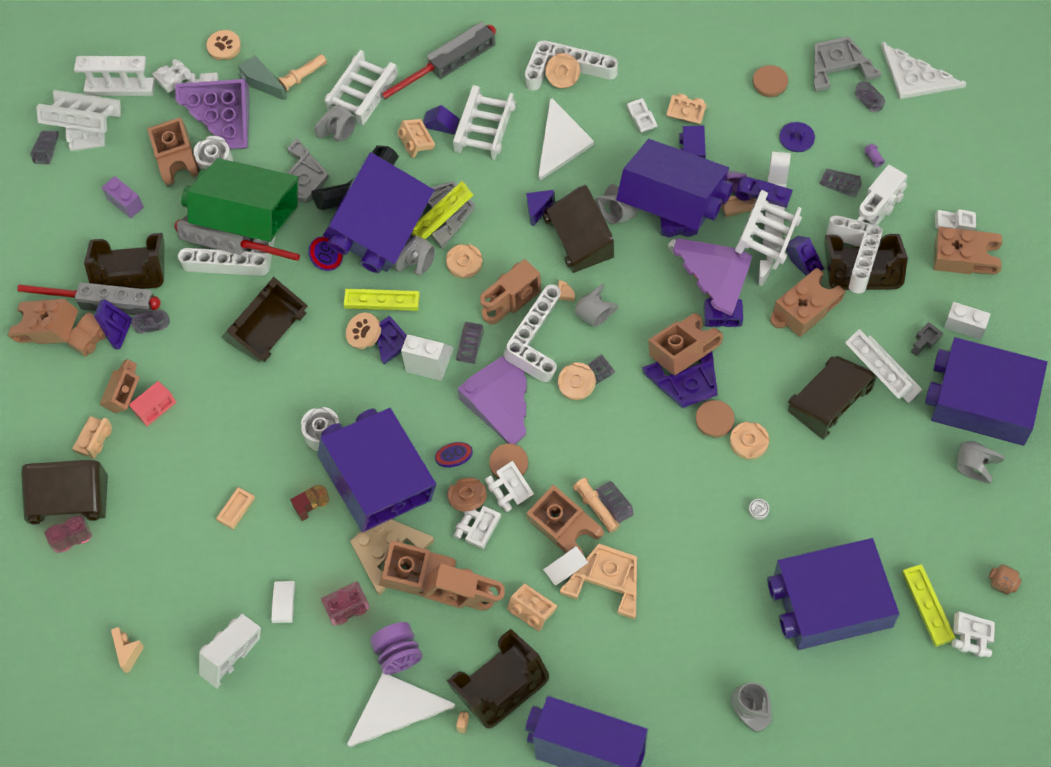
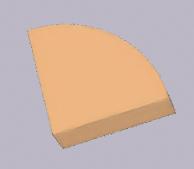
(567, 292)
(462, 722)

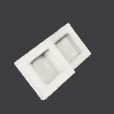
(641, 115)
(960, 220)
(765, 267)
(565, 565)
(283, 602)

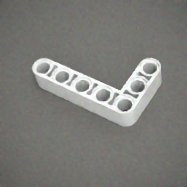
(590, 63)
(777, 175)
(860, 234)
(232, 263)
(529, 330)

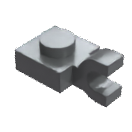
(927, 336)

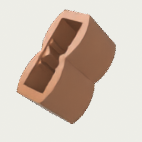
(86, 335)

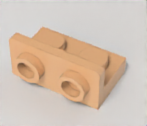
(686, 109)
(415, 136)
(92, 437)
(531, 607)

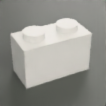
(967, 320)

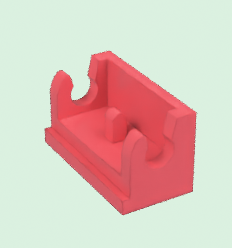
(152, 403)

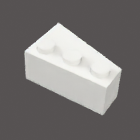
(226, 648)

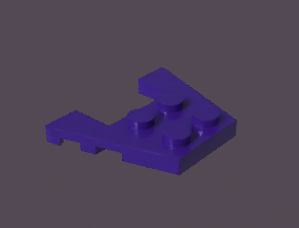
(689, 385)

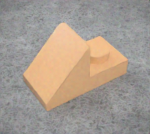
(126, 651)

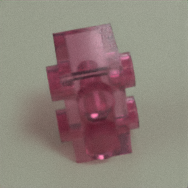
(345, 603)

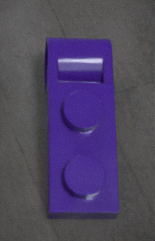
(751, 188)

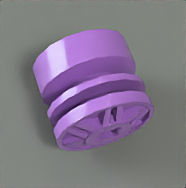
(396, 648)

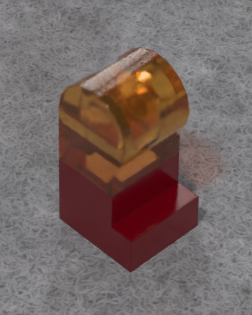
(310, 499)

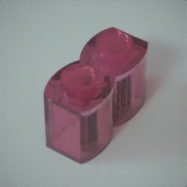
(64, 536)

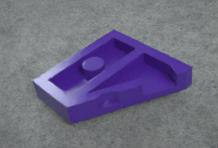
(112, 322)
(390, 339)

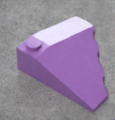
(220, 106)
(717, 268)
(498, 398)

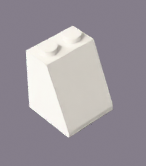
(426, 357)

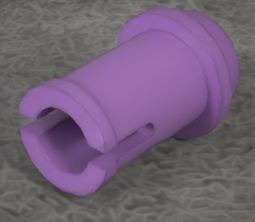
(874, 155)

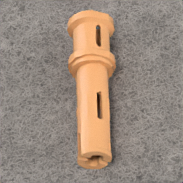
(296, 76)
(591, 498)

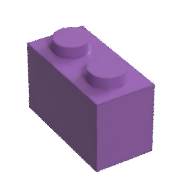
(122, 197)

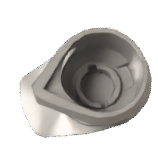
(337, 121)
(619, 211)
(418, 252)
(591, 307)
(974, 456)
(751, 706)

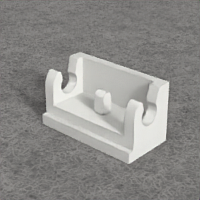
(84, 139)

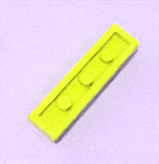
(442, 211)
(381, 299)
(928, 605)

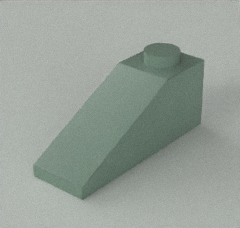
(261, 78)

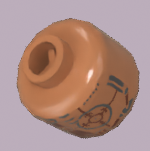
(1004, 579)

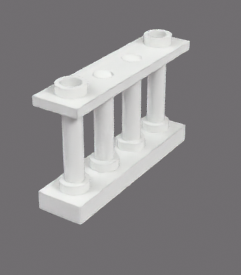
(115, 86)
(370, 99)
(79, 111)
(471, 111)
(751, 229)
(884, 366)

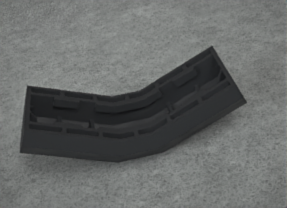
(332, 196)

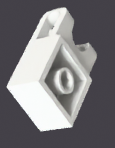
(883, 195)

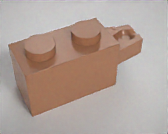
(120, 387)

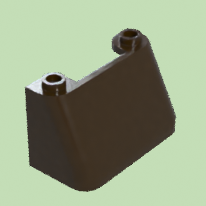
(581, 229)
(126, 267)
(887, 271)
(265, 321)
(831, 394)
(64, 489)
(501, 682)

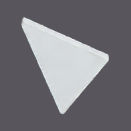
(915, 76)
(562, 140)
(395, 706)

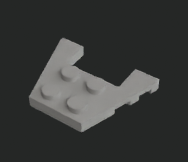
(839, 56)
(309, 170)
(453, 223)

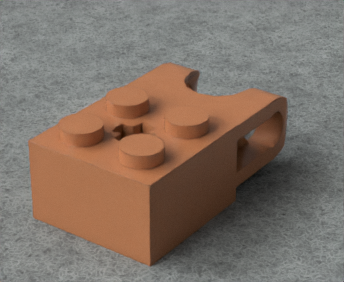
(173, 149)
(966, 251)
(511, 291)
(807, 303)
(44, 322)
(683, 344)
(568, 525)
(418, 563)
(461, 588)

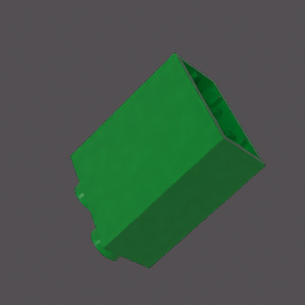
(241, 199)

